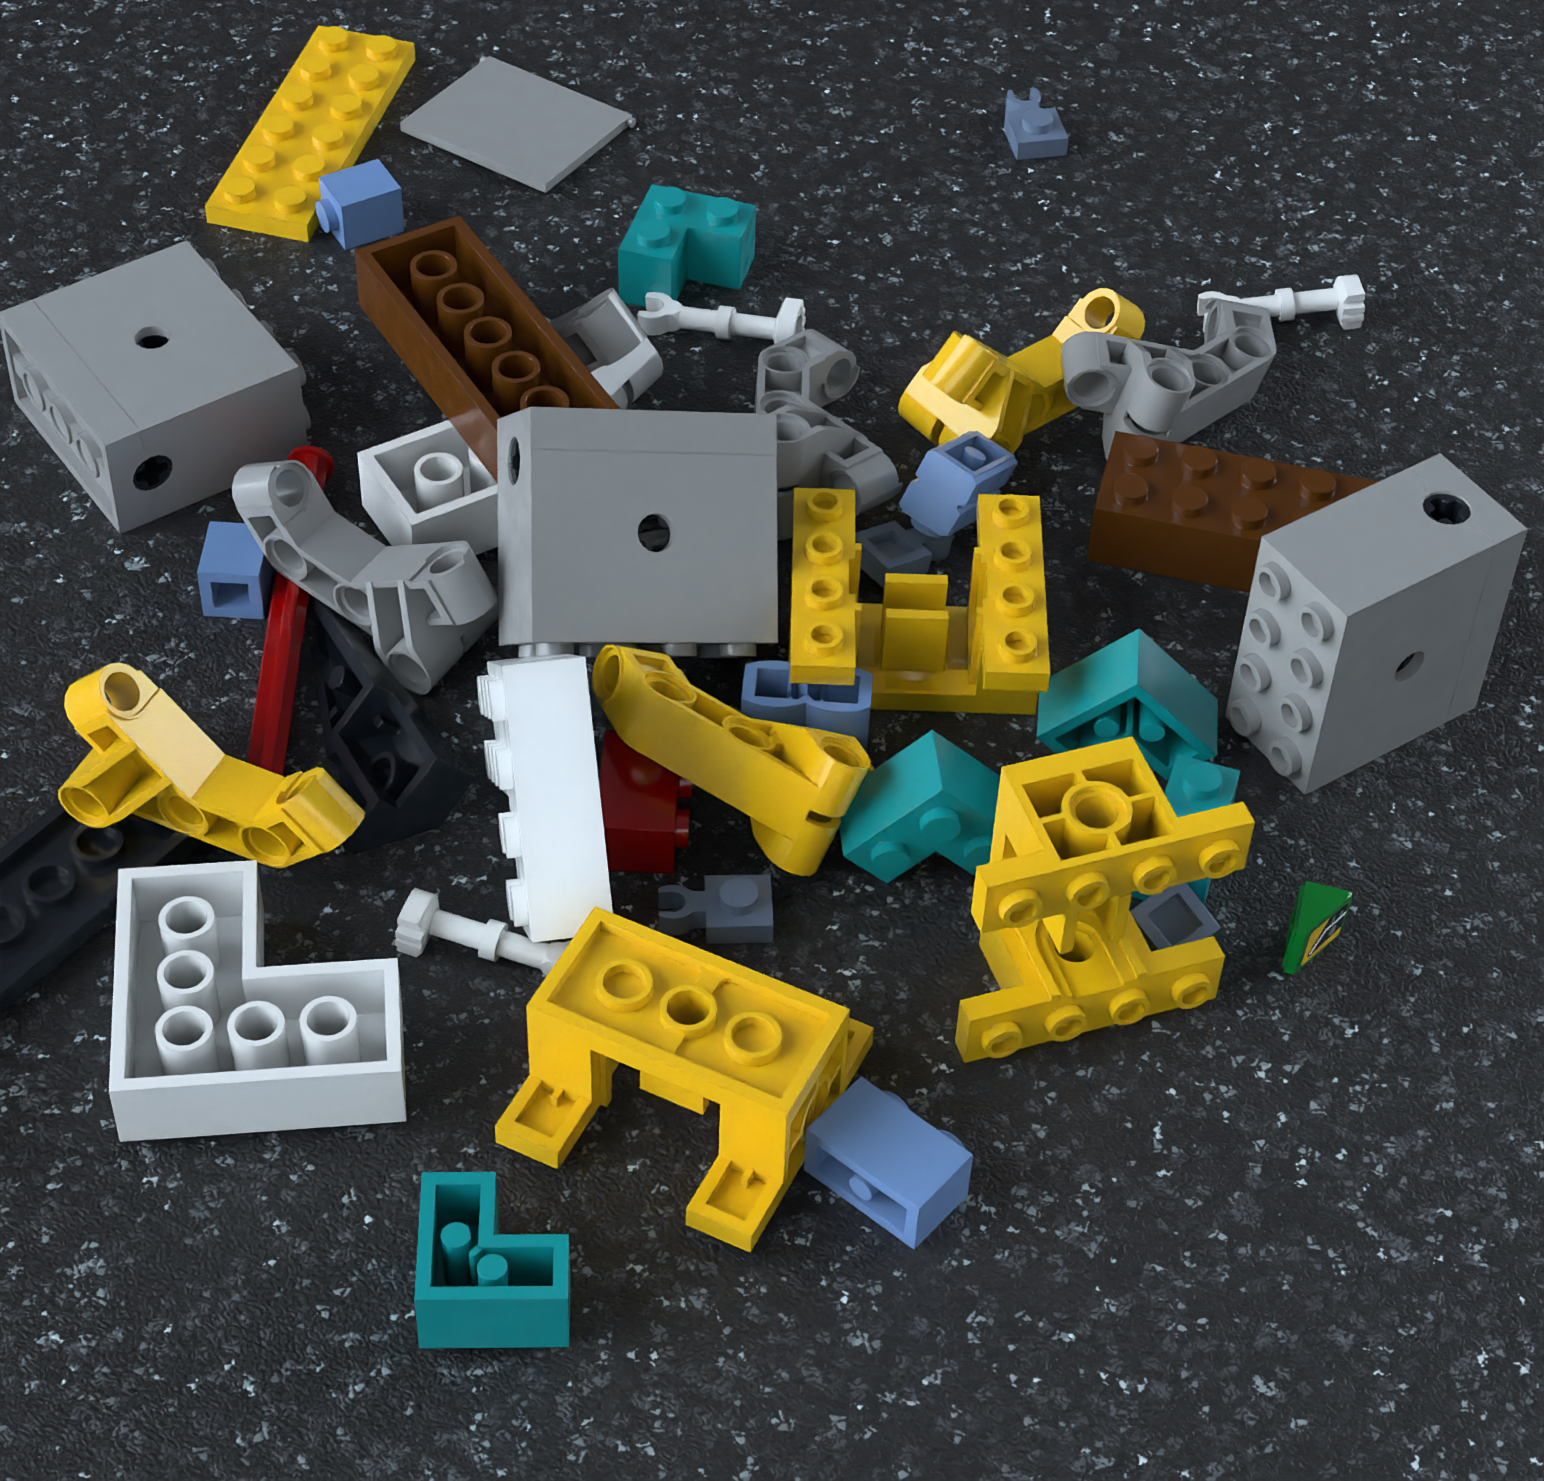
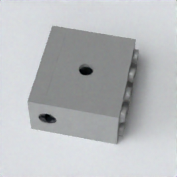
(154, 383)
(637, 531)
(1372, 621)

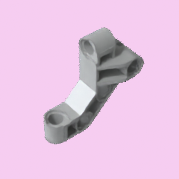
(611, 346)
(1170, 388)
(812, 444)
(413, 599)

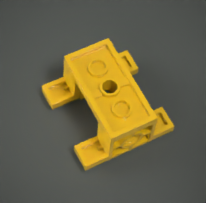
(913, 644)
(1057, 899)
(697, 1036)

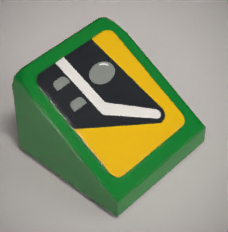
(1314, 923)

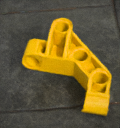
(1002, 395)
(168, 771)
(779, 774)

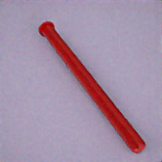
(283, 649)

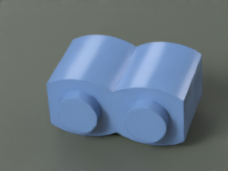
(826, 707)

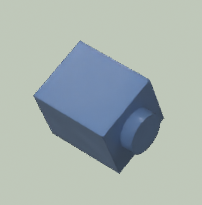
(360, 204)
(233, 573)

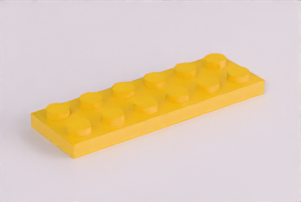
(310, 130)

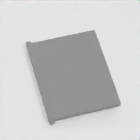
(516, 123)

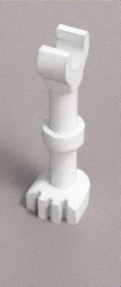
(1344, 298)
(669, 315)
(423, 918)

